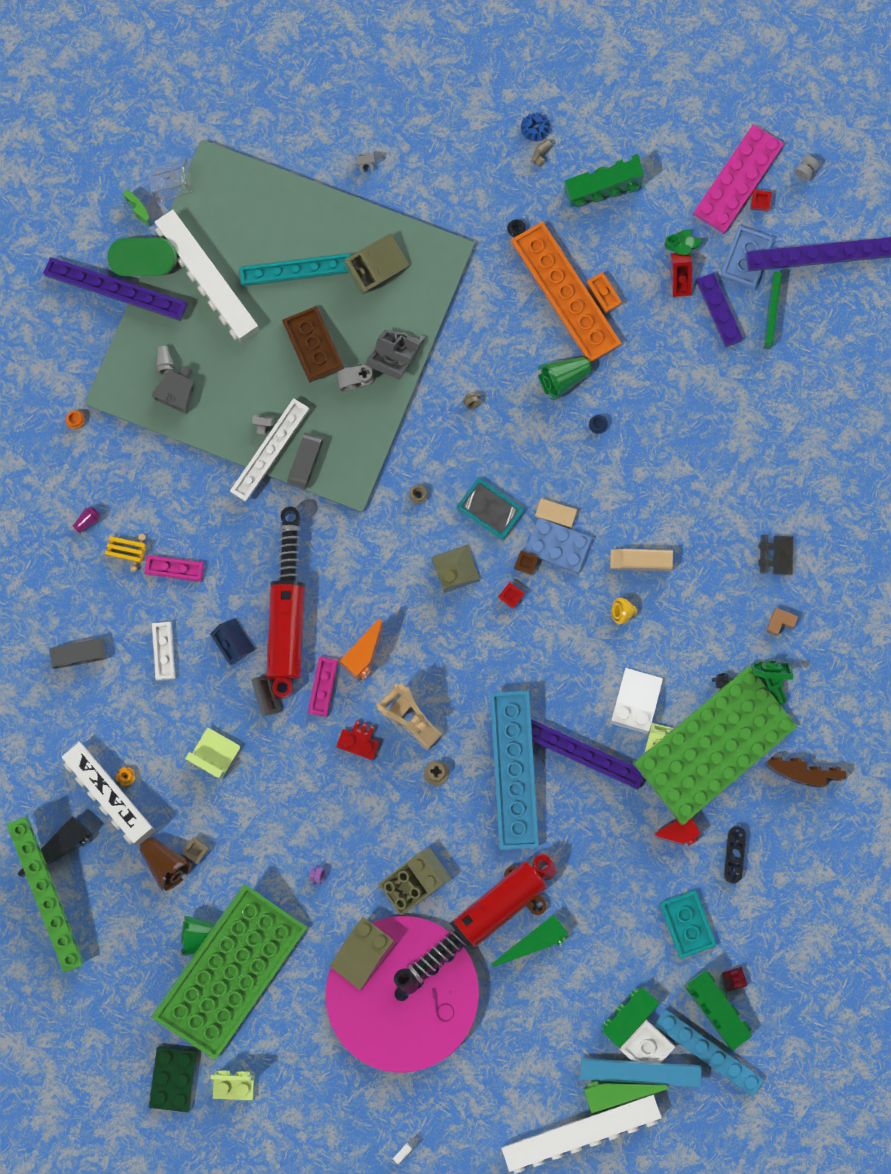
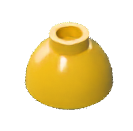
(622, 611)

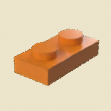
(604, 292)

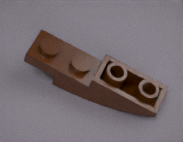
(797, 772)

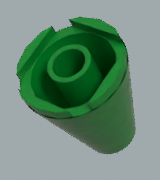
(561, 376)
(193, 934)

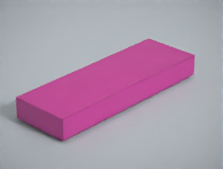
(174, 568)
(323, 686)

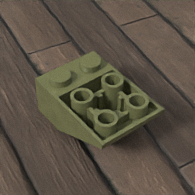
(375, 263)
(415, 881)

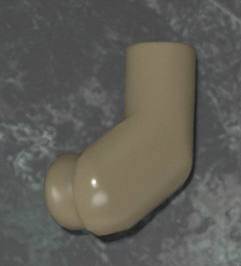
(539, 150)

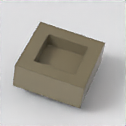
(195, 850)

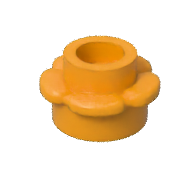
(130, 776)

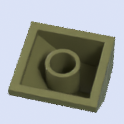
(455, 569)

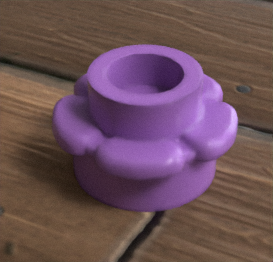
(317, 875)

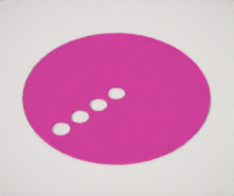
(405, 1033)

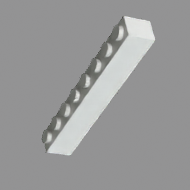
(207, 277)
(580, 1133)

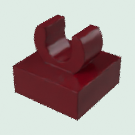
(734, 979)

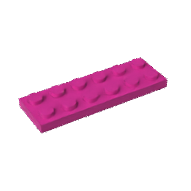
(738, 179)

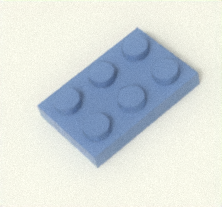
(558, 545)

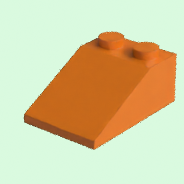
(361, 656)

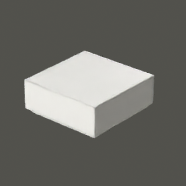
(402, 1153)

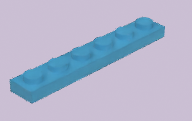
(709, 1053)

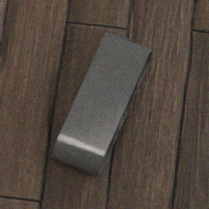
(305, 461)
(78, 653)

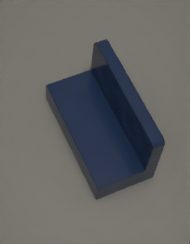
(232, 641)

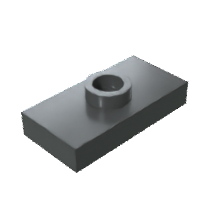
(265, 696)

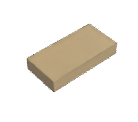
(556, 513)

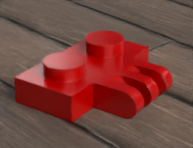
(358, 741)

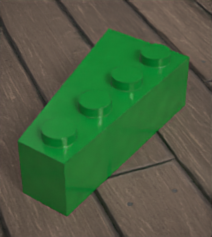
(605, 182)
(718, 1010)

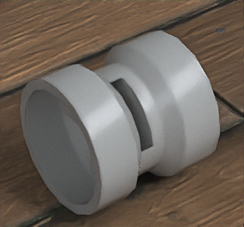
(806, 168)

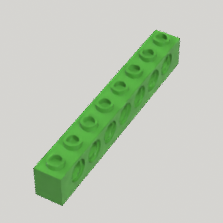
(45, 894)

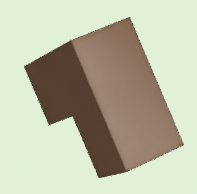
(780, 618)

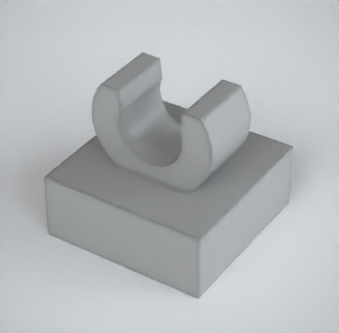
(365, 158)
(262, 422)

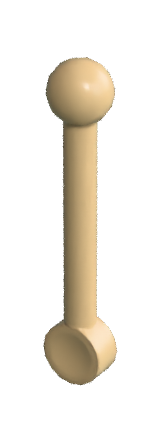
(142, 538)

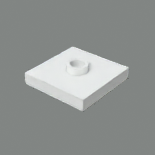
(647, 1045)

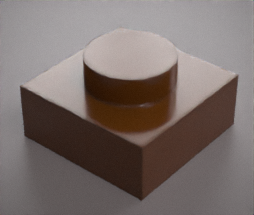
(526, 563)

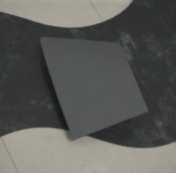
(394, 353)

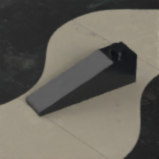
(67, 839)

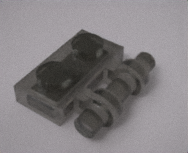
(782, 555)

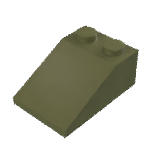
(362, 953)

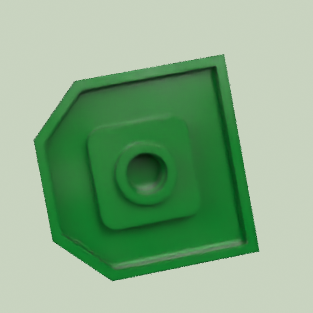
(774, 675)

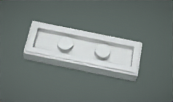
(163, 651)

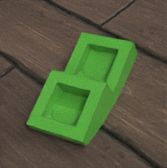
(139, 210)

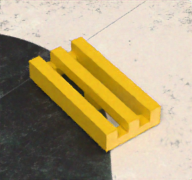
(111, 546)

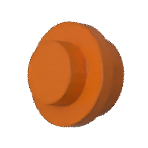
(75, 419)

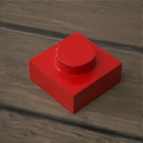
(761, 200)
(511, 595)

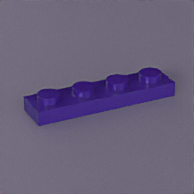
(719, 310)

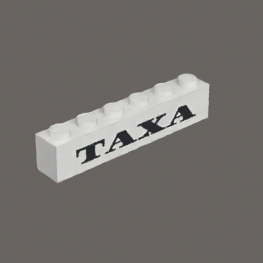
(108, 794)

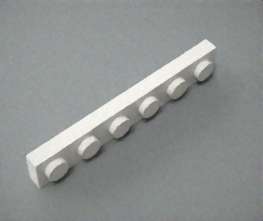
(269, 450)

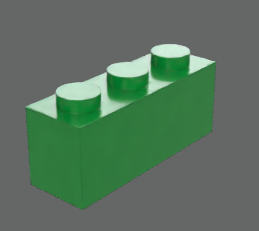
(629, 1016)

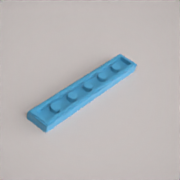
(640, 1072)

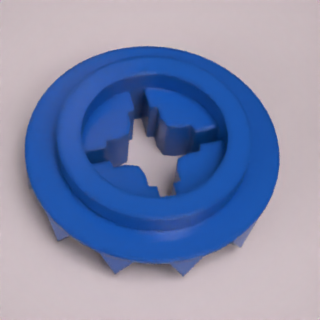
(533, 134)

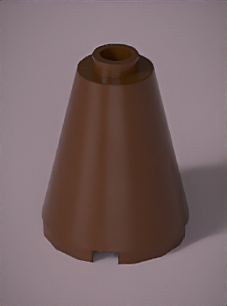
(164, 863)

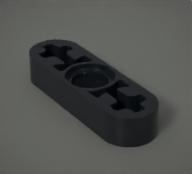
(739, 870)

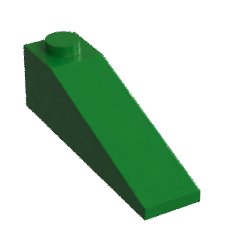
(542, 937)

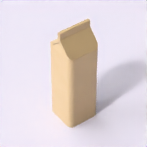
(641, 560)

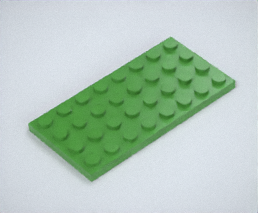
(714, 745)
(229, 972)

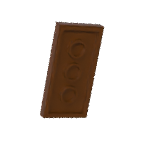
(313, 344)

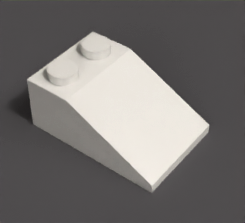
(636, 701)

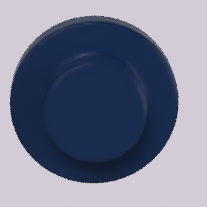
(598, 424)

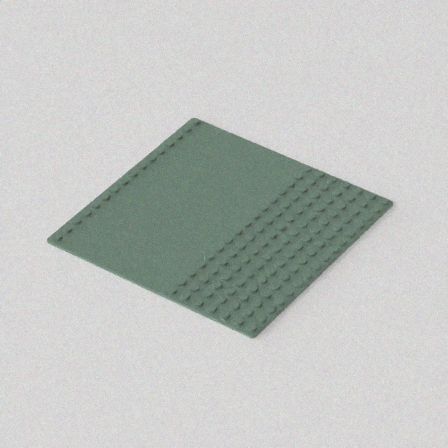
(264, 215)

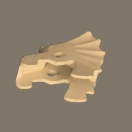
(418, 726)

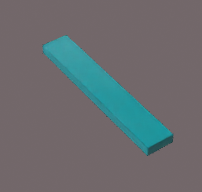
(293, 270)

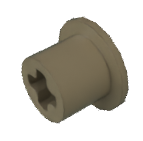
(436, 773)

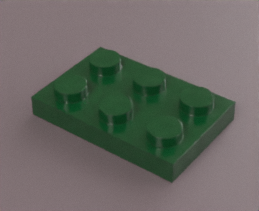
(172, 1079)

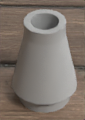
(164, 361)

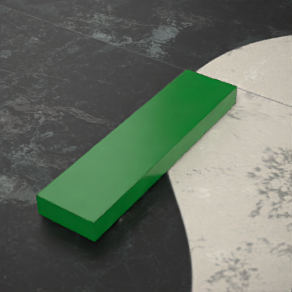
(772, 310)

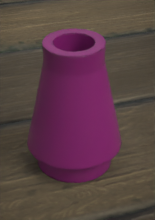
(86, 519)

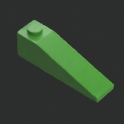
(612, 1094)

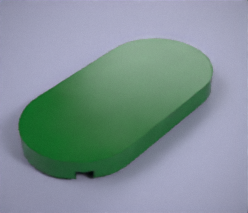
(142, 256)

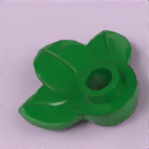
(682, 242)

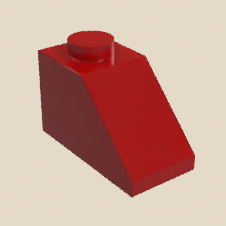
(681, 274)
(679, 833)

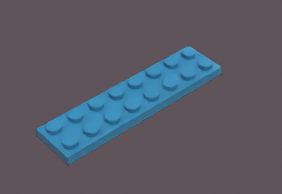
(514, 770)

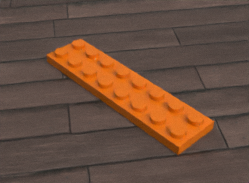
(566, 292)

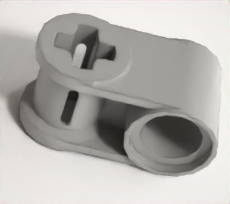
(353, 377)

